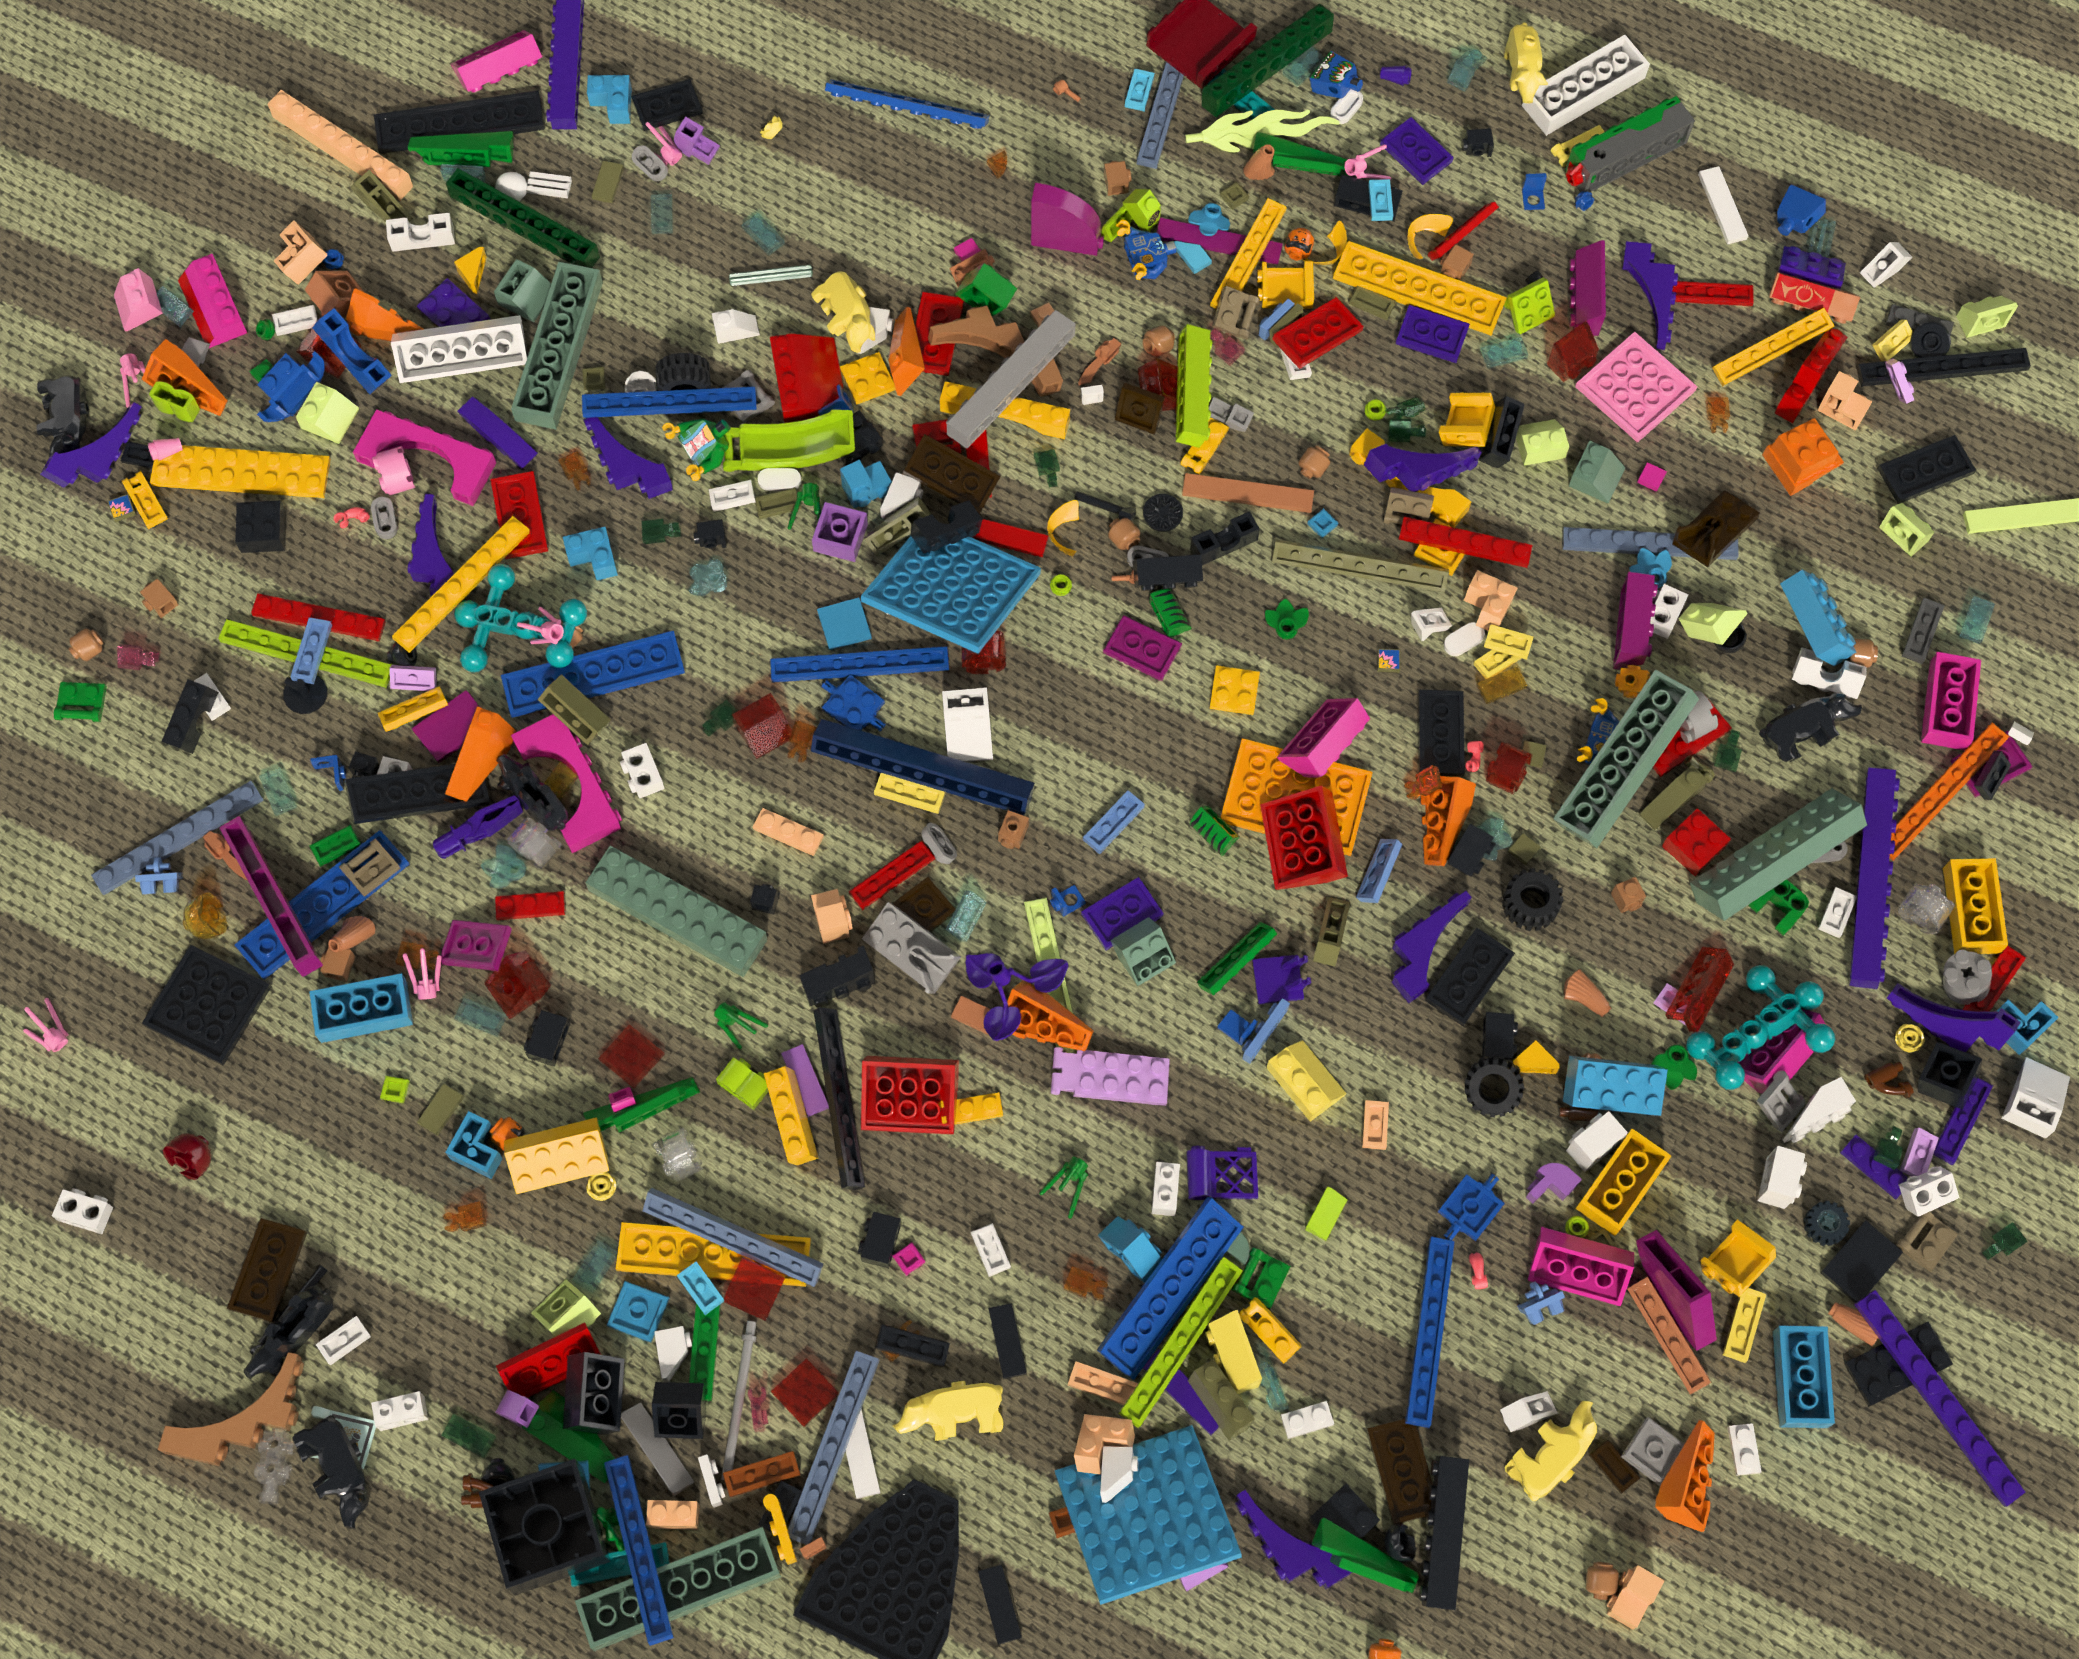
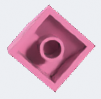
(136, 299)

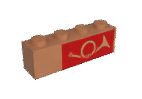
(1813, 296)

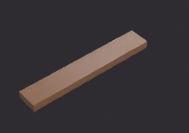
(1248, 493)

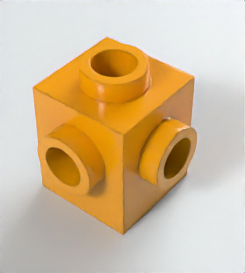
(1628, 674)

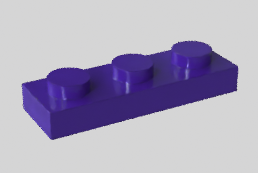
(1862, 1156)

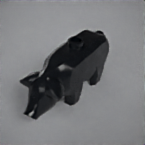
(67, 412)
(1807, 720)
(532, 793)
(291, 1331)
(340, 1466)

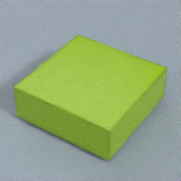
(394, 1089)

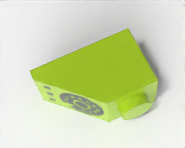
(1143, 208)

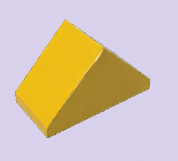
(471, 268)
(1536, 1060)

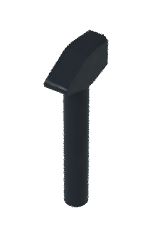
(1122, 512)

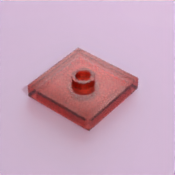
(631, 1056)
(754, 1288)
(805, 1392)

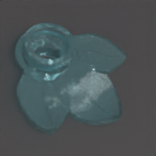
(705, 576)
(1502, 839)
(500, 867)

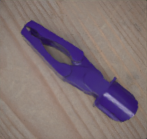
(478, 826)

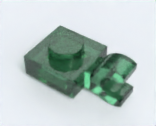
(1407, 408)
(1401, 430)
(1047, 465)
(655, 531)
(720, 717)
(1728, 755)
(1887, 1150)
(2006, 1240)

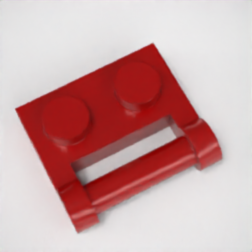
(936, 430)

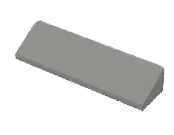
(657, 1449)

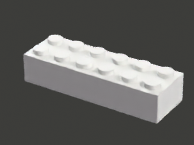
(1587, 84)
(459, 349)

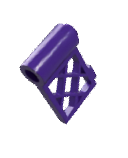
(1202, 1173)

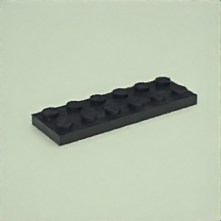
(406, 794)

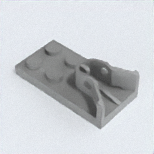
(911, 948)

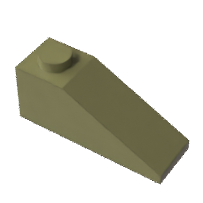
(378, 198)
(896, 526)
(1674, 797)
(1331, 931)

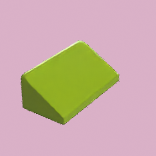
(1109, 229)
(1326, 1213)

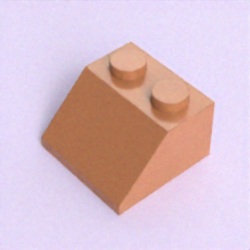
(332, 290)

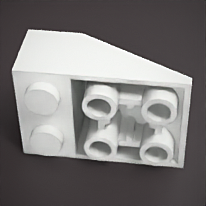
(967, 724)
(2037, 1098)
(1827, 1104)

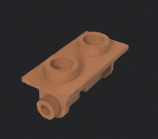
(964, 267)

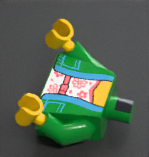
(702, 442)

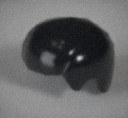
(1735, 641)
(1399, 1543)

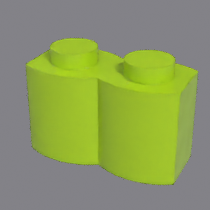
(174, 401)
(743, 1082)

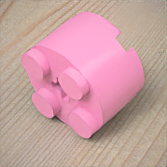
(394, 470)

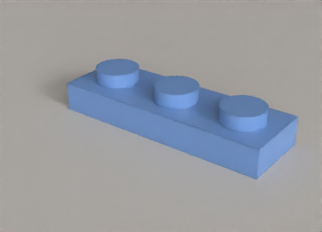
(311, 650)
(1113, 822)
(1379, 870)
(1264, 1030)

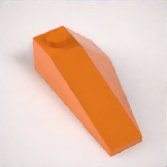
(374, 321)
(905, 353)
(176, 368)
(484, 743)
(1444, 817)
(1047, 1019)
(1684, 1487)

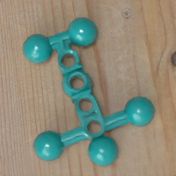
(469, 614)
(1762, 980)

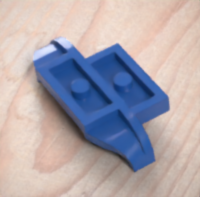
(289, 386)

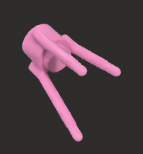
(669, 151)
(1358, 165)
(130, 367)
(551, 631)
(426, 987)
(54, 1038)

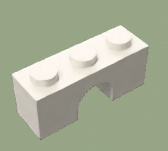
(406, 236)
(1845, 681)

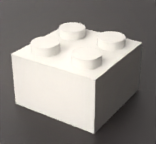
(1596, 1141)
(1782, 1177)

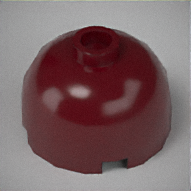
(189, 1153)

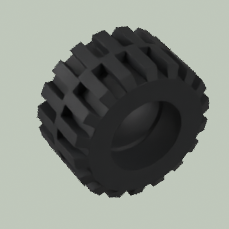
(682, 372)
(1530, 916)
(1489, 1105)

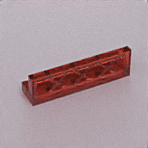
(1706, 987)

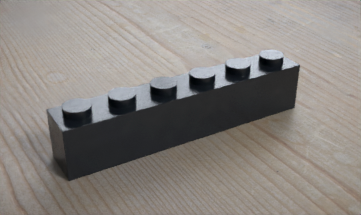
(1445, 1532)

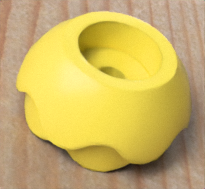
(772, 128)
(1912, 1031)
(601, 1179)

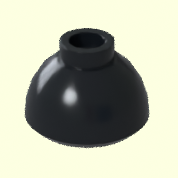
(401, 656)
(497, 1472)

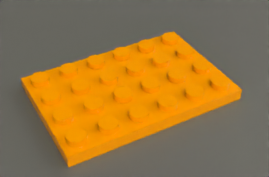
(1263, 778)

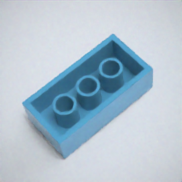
(1819, 617)
(361, 1008)
(1614, 1085)
(1803, 1377)

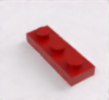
(530, 905)

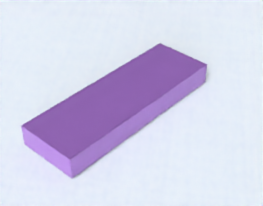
(809, 1086)

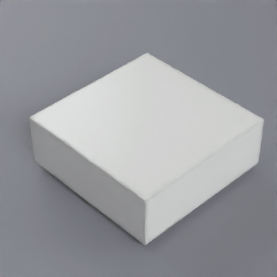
(1092, 394)
(2020, 733)

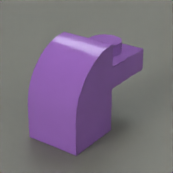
(692, 142)
(1557, 1178)
(517, 1409)

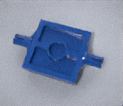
(853, 704)
(1471, 1207)

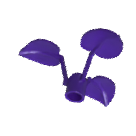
(988, 967)

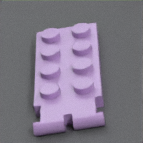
(1111, 1076)

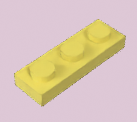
(909, 793)
(1744, 1325)

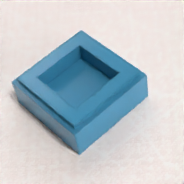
(1322, 523)

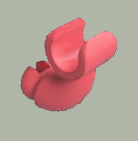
(355, 512)
(1475, 748)
(1477, 1263)

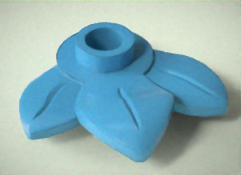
(1209, 219)
(1653, 565)

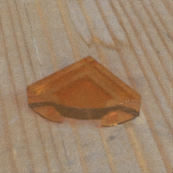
(998, 164)

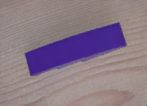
(497, 432)

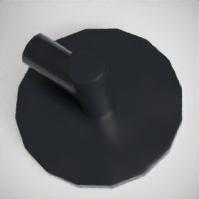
(304, 697)

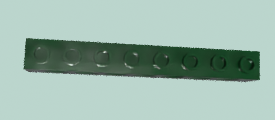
(1267, 60)
(522, 220)

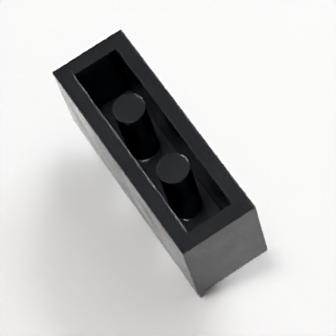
(1354, 196)
(1502, 432)
(1168, 572)

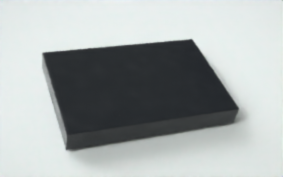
(667, 104)
(1861, 1262)

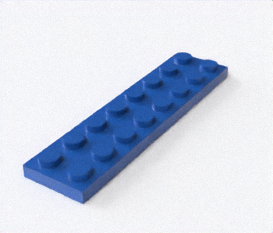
(597, 672)
(316, 908)
(1170, 1288)

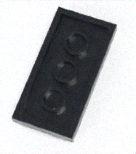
(1926, 469)
(1441, 731)
(1469, 977)
(1879, 1374)

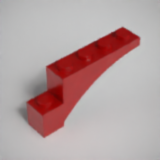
(1810, 374)

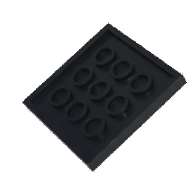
(206, 1005)

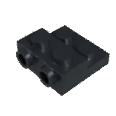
(865, 438)

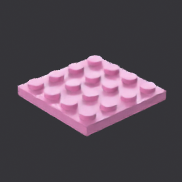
(1636, 387)

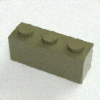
(574, 709)
(1221, 1400)

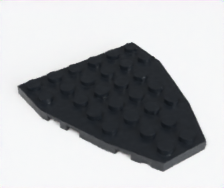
(891, 1578)

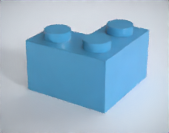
(613, 92)
(865, 483)
(591, 547)
(2031, 1025)
(470, 1149)
(1132, 1247)

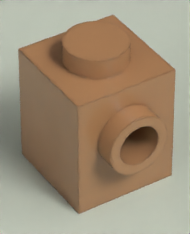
(1117, 178)
(1456, 262)
(158, 598)
(1013, 830)
(1628, 895)
(337, 964)

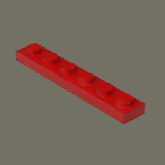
(1465, 542)
(299, 613)

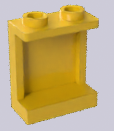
(1285, 284)
(1468, 419)
(1739, 1259)

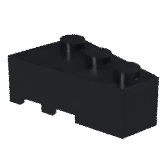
(838, 978)

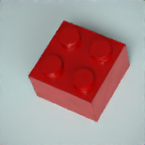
(1696, 842)

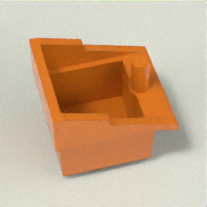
(1802, 456)

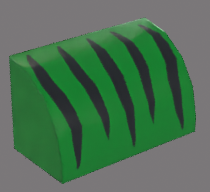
(1169, 612)
(1214, 829)

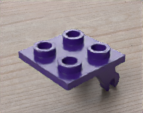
(1279, 978)

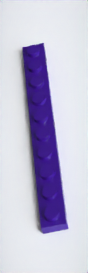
(1939, 1398)

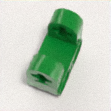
(1783, 902)

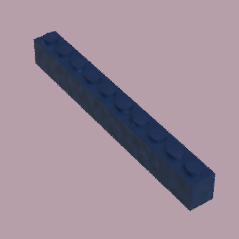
(922, 767)

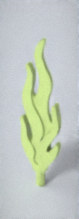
(1223, 131)

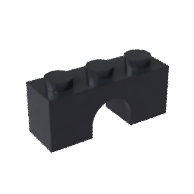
(1239, 533)
(932, 535)
(182, 727)

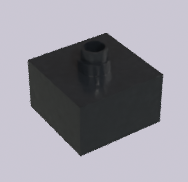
(544, 1527)

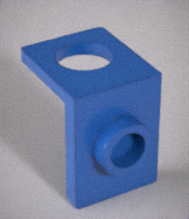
(1534, 185)
(841, 403)
(334, 761)
(1058, 903)
(1237, 1027)

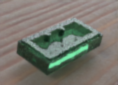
(468, 1436)

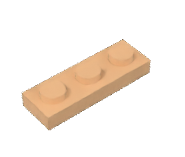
(788, 831)
(1101, 1383)

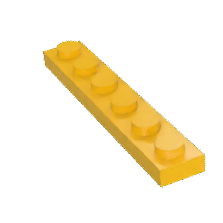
(1252, 248)
(1773, 347)

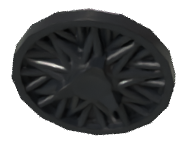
(1930, 340)
(1162, 512)

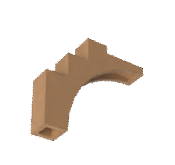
(980, 331)
(272, 1409)

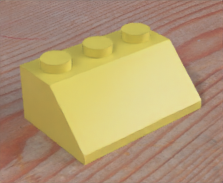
(1305, 1079)
(1234, 1352)

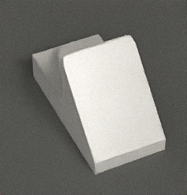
(1429, 621)

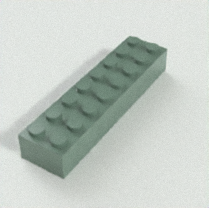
(557, 345)
(1626, 758)
(1778, 854)
(676, 911)
(686, 1587)

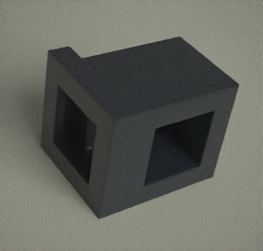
(1478, 142)
(710, 534)
(363, 765)
(764, 898)

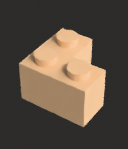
(301, 254)
(1843, 403)
(1492, 597)
(832, 915)
(1100, 1432)
(1635, 1594)

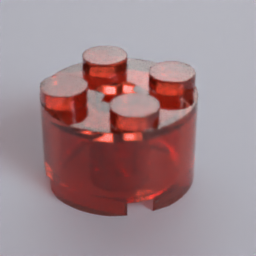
(989, 658)
(1509, 768)

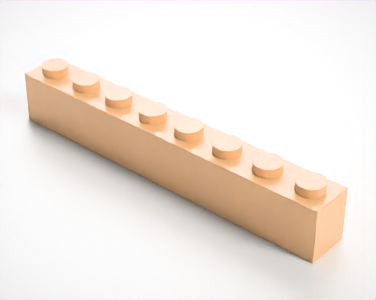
(339, 143)

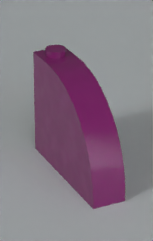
(1064, 221)
(1679, 1289)

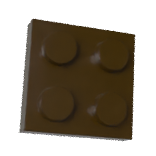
(1139, 408)
(926, 905)

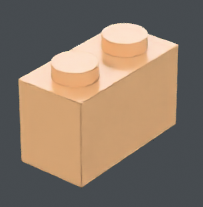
(672, 1514)

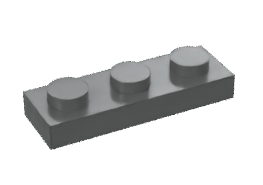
(1914, 318)
(1923, 630)

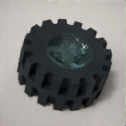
(1833, 1218)

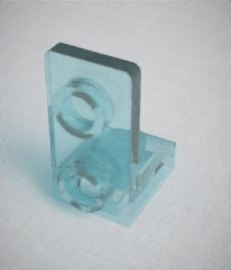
(1465, 68)

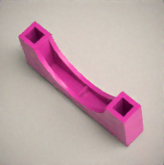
(470, 464)
(594, 815)

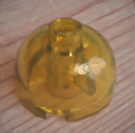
(202, 914)

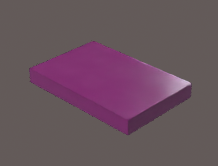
(1142, 648)
(447, 727)
(2014, 755)
(475, 945)

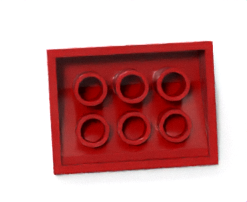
(805, 374)
(1304, 839)
(907, 1094)

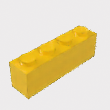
(791, 1115)

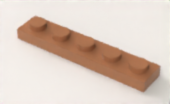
(1669, 1335)

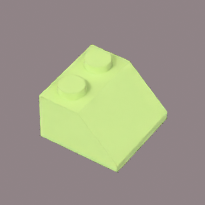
(1986, 315)
(326, 413)
(1542, 442)
(1906, 528)
(1711, 621)
(565, 1309)

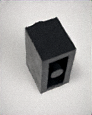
(1471, 850)
(1498, 1035)
(547, 1038)
(880, 1239)

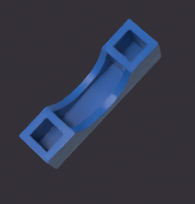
(336, 335)

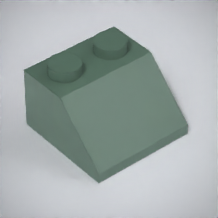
(1597, 472)

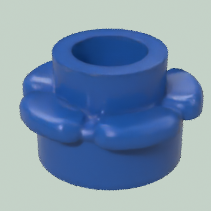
(1584, 200)
(333, 254)

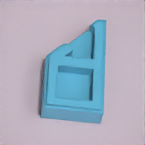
(1193, 256)

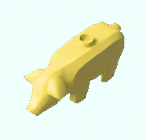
(1526, 61)
(851, 309)
(954, 1405)
(1557, 1457)

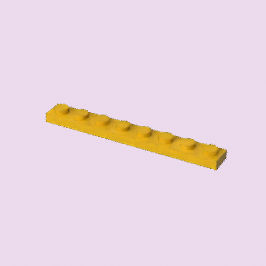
(460, 584)

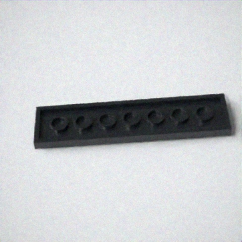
(494, 114)

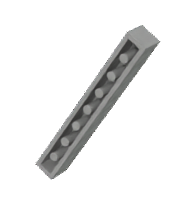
(1010, 378)

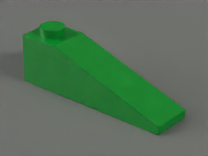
(571, 1444)

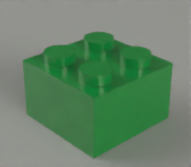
(986, 288)

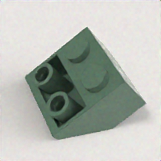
(523, 290)
(1143, 951)

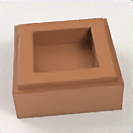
(813, 1548)

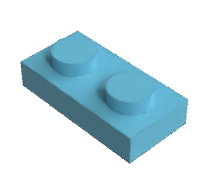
(1139, 90)
(1380, 200)
(700, 1288)

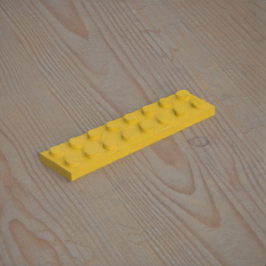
(1419, 287)
(243, 471)
(673, 1249)

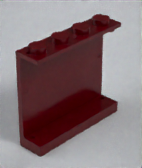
(1199, 40)

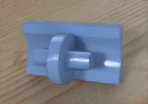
(148, 881)
(1532, 1307)

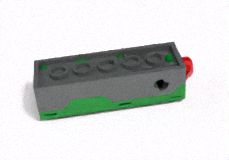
(1629, 145)

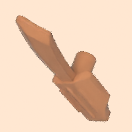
(1103, 355)
(220, 849)

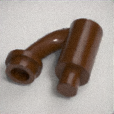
(1885, 1073)
(1577, 1113)
(470, 1483)

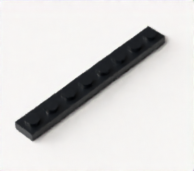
(1948, 366)
(839, 1099)

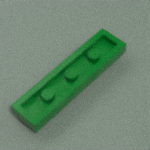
(1237, 958)
(705, 1349)

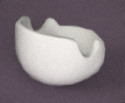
(512, 185)
(640, 382)

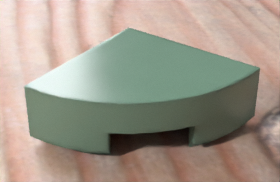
(1239, 1249)

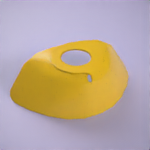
(1433, 222)
(1339, 240)
(1063, 514)

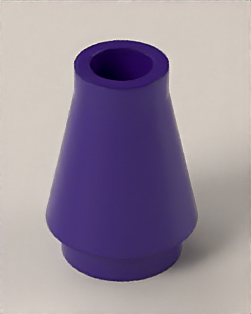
(1396, 74)

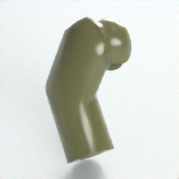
(1706, 771)

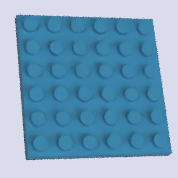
(953, 591)
(1157, 1525)

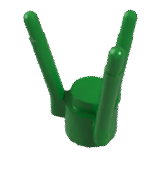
(811, 497)
(729, 1015)
(1073, 1171)

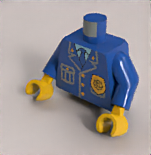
(1145, 251)
(1600, 731)

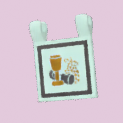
(357, 1429)

